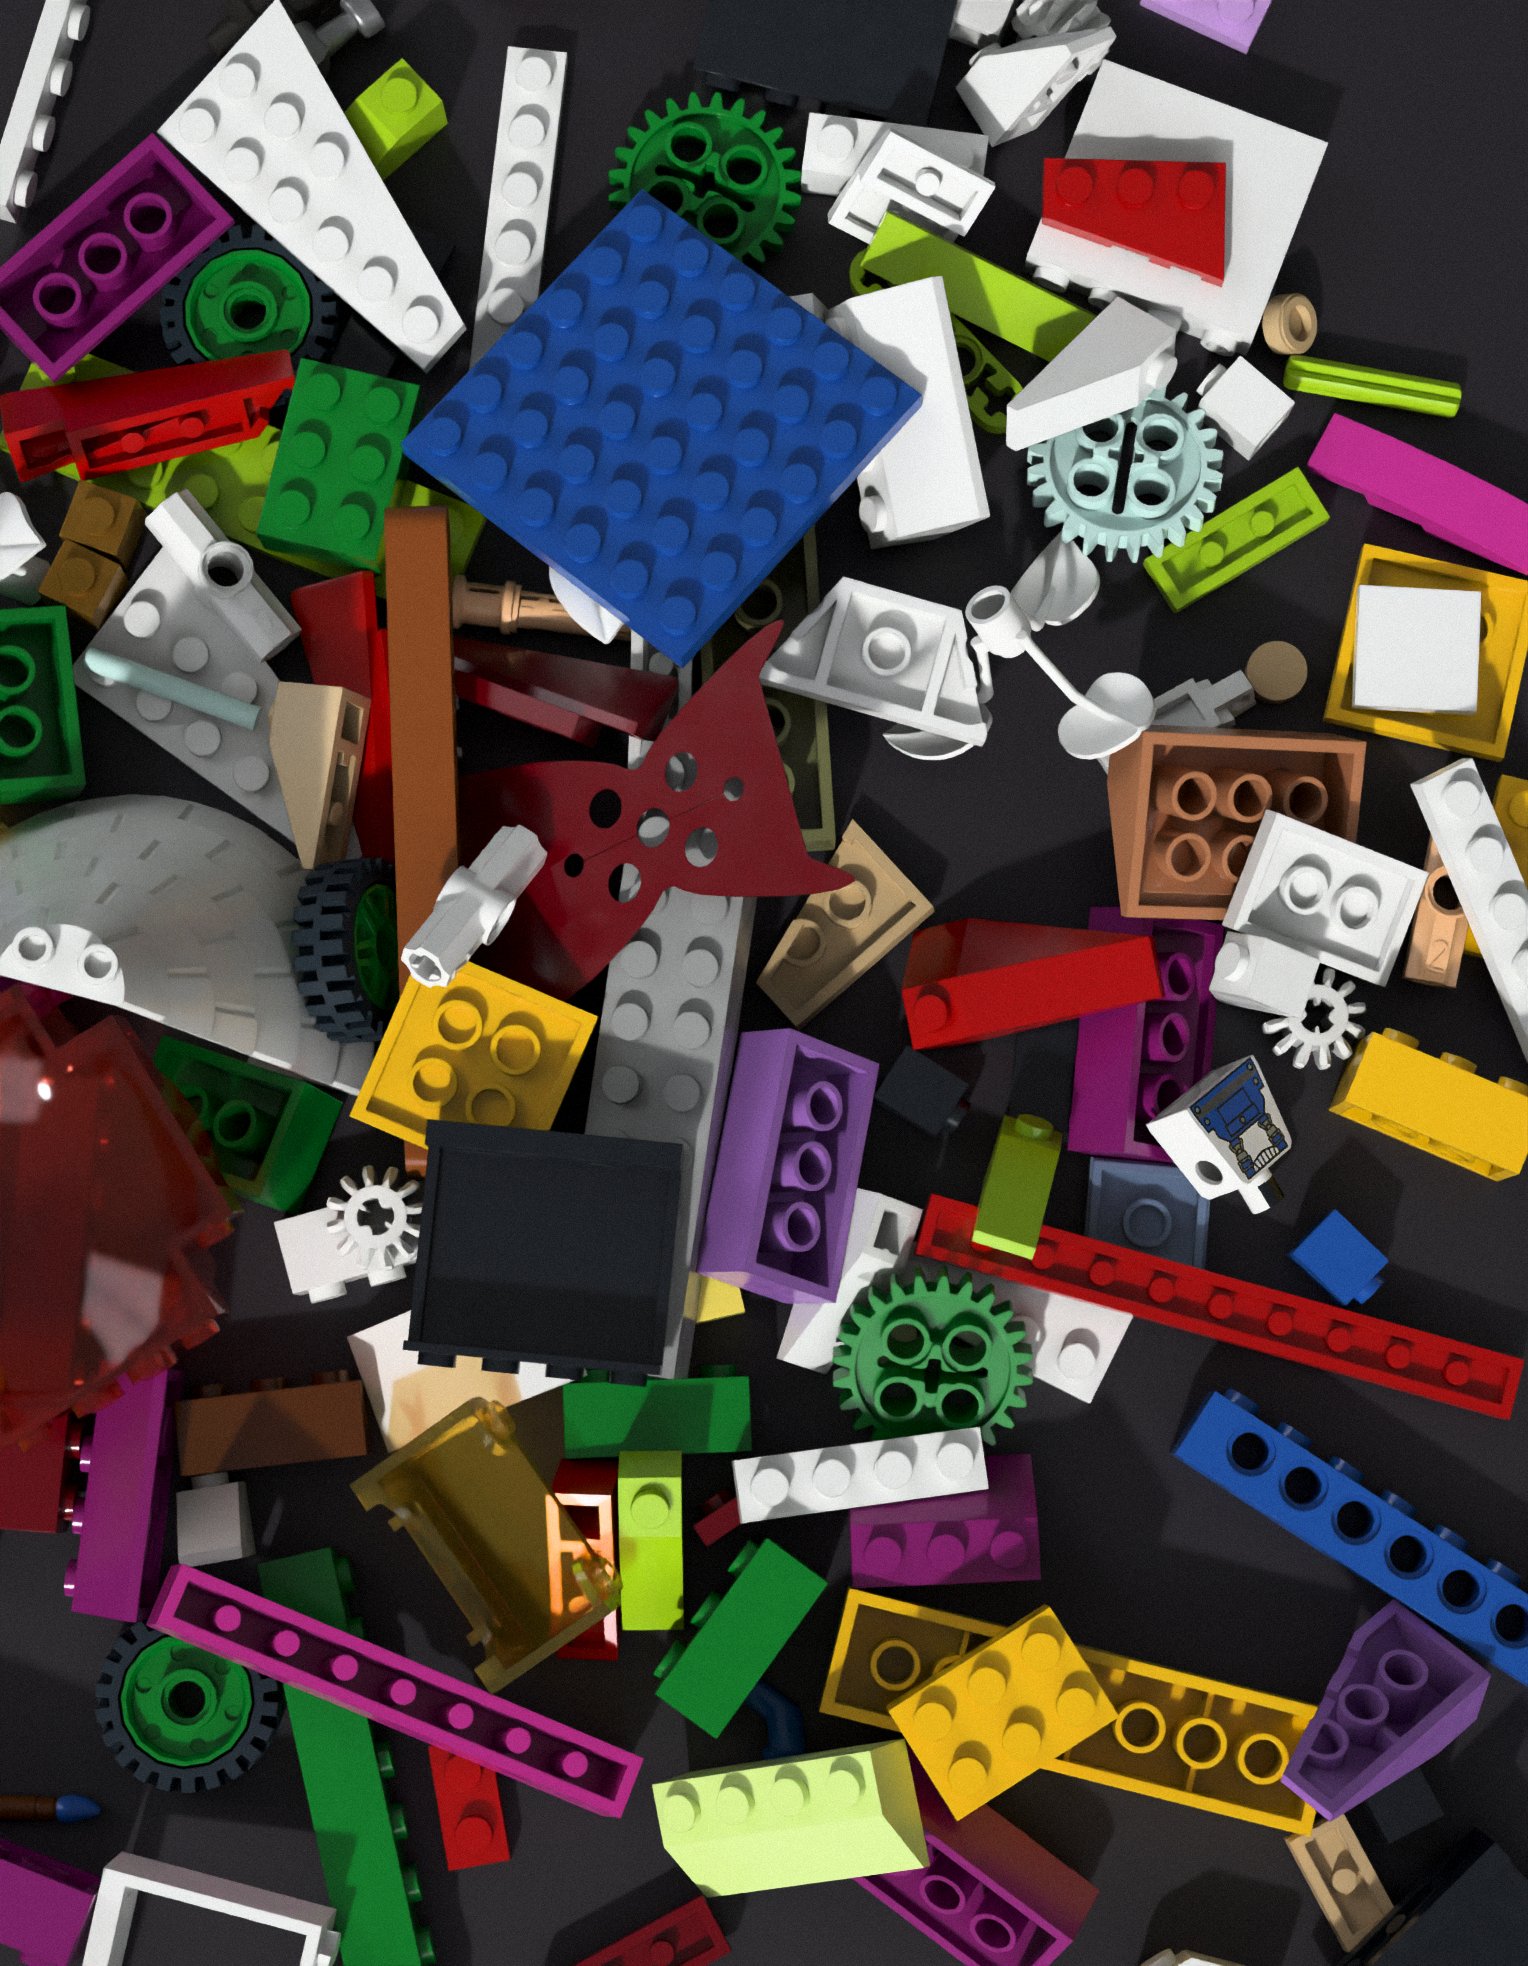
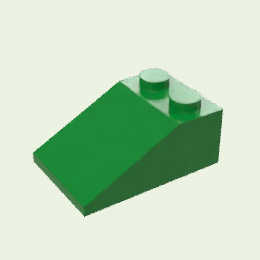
(260, 1122)

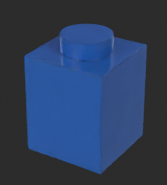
(1339, 1260)

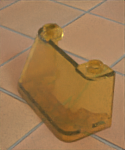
(494, 1538)

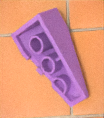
(1384, 1711)

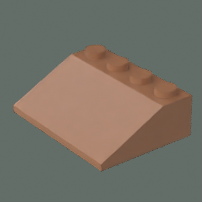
(1194, 800)

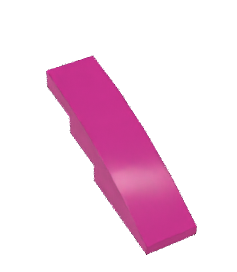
(1424, 491)

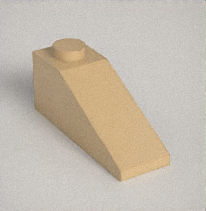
(318, 759)

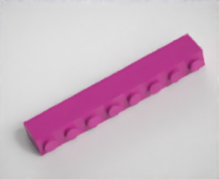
(394, 1691)

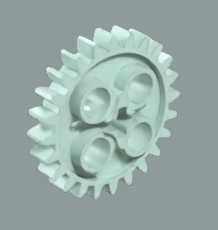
(1179, 476)

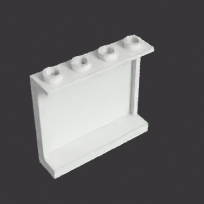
(1265, 194)

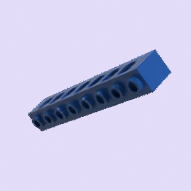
(1208, 1450)

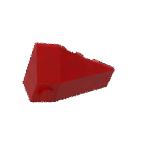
(1008, 977)

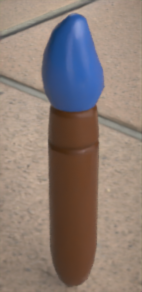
(65, 1809)

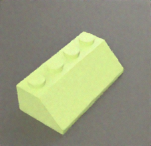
(794, 1819)

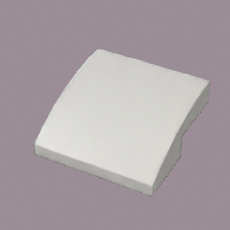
(912, 183)

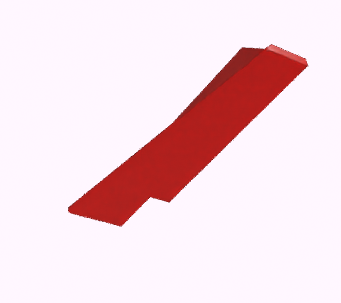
(142, 415)
(351, 653)

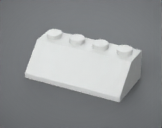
(931, 469)

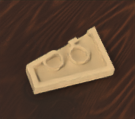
(842, 931)

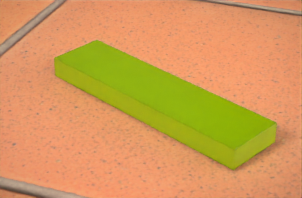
(976, 287)

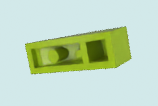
(396, 117)
(1017, 1185)
(651, 1539)

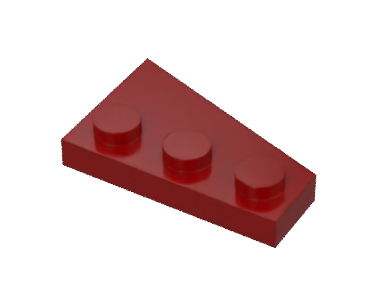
(1143, 206)

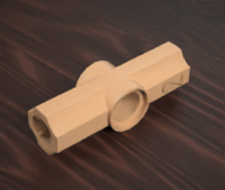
(1435, 933)

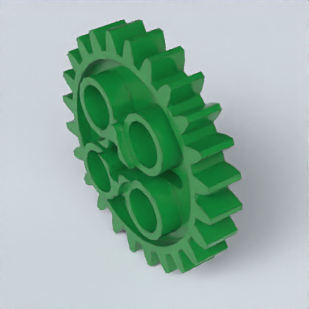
(727, 142)
(939, 1313)

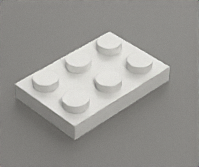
(1325, 897)

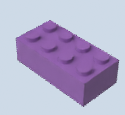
(787, 1167)

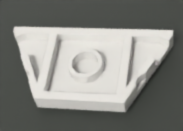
(884, 659)

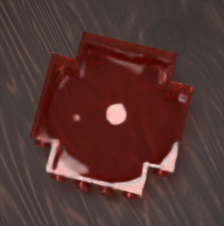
(99, 1217)

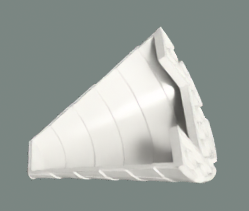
(170, 920)

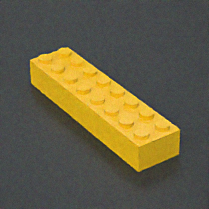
(1175, 1732)

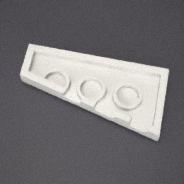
(1067, 1337)

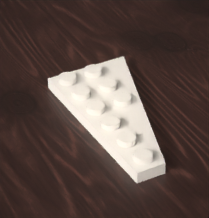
(292, 162)
(175, 633)

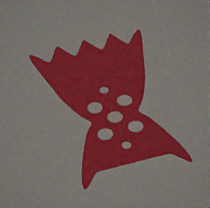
(573, 926)

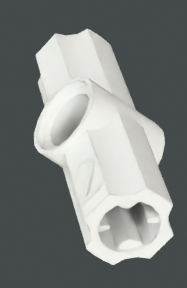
(199, 546)
(474, 906)

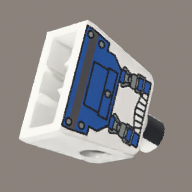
(1227, 1134)

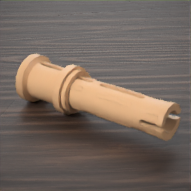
(513, 608)

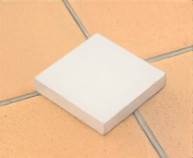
(1416, 650)

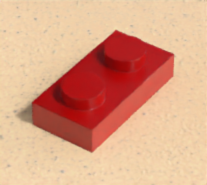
(469, 1811)

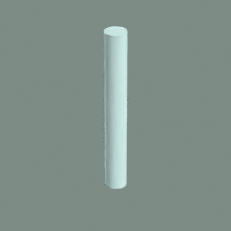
(172, 688)

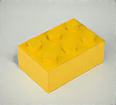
(1435, 1104)
(1002, 1711)

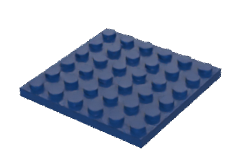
(662, 427)

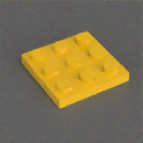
(1501, 656)
(473, 1056)

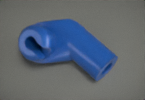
(783, 1720)

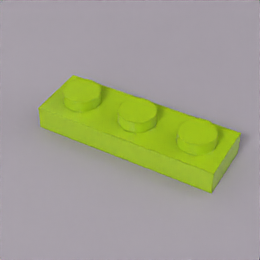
(1237, 540)

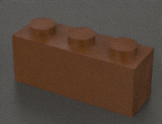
(272, 1424)

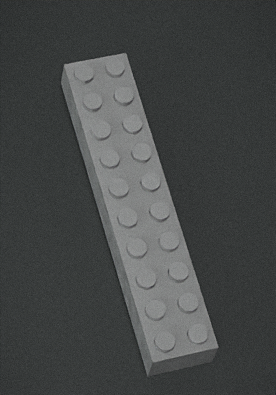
(674, 1037)

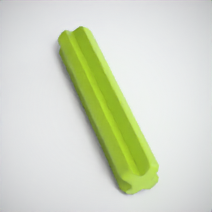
(1372, 385)

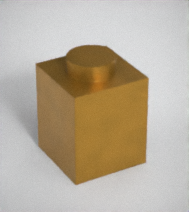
(104, 522)
(85, 584)

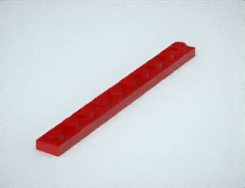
(1232, 1311)

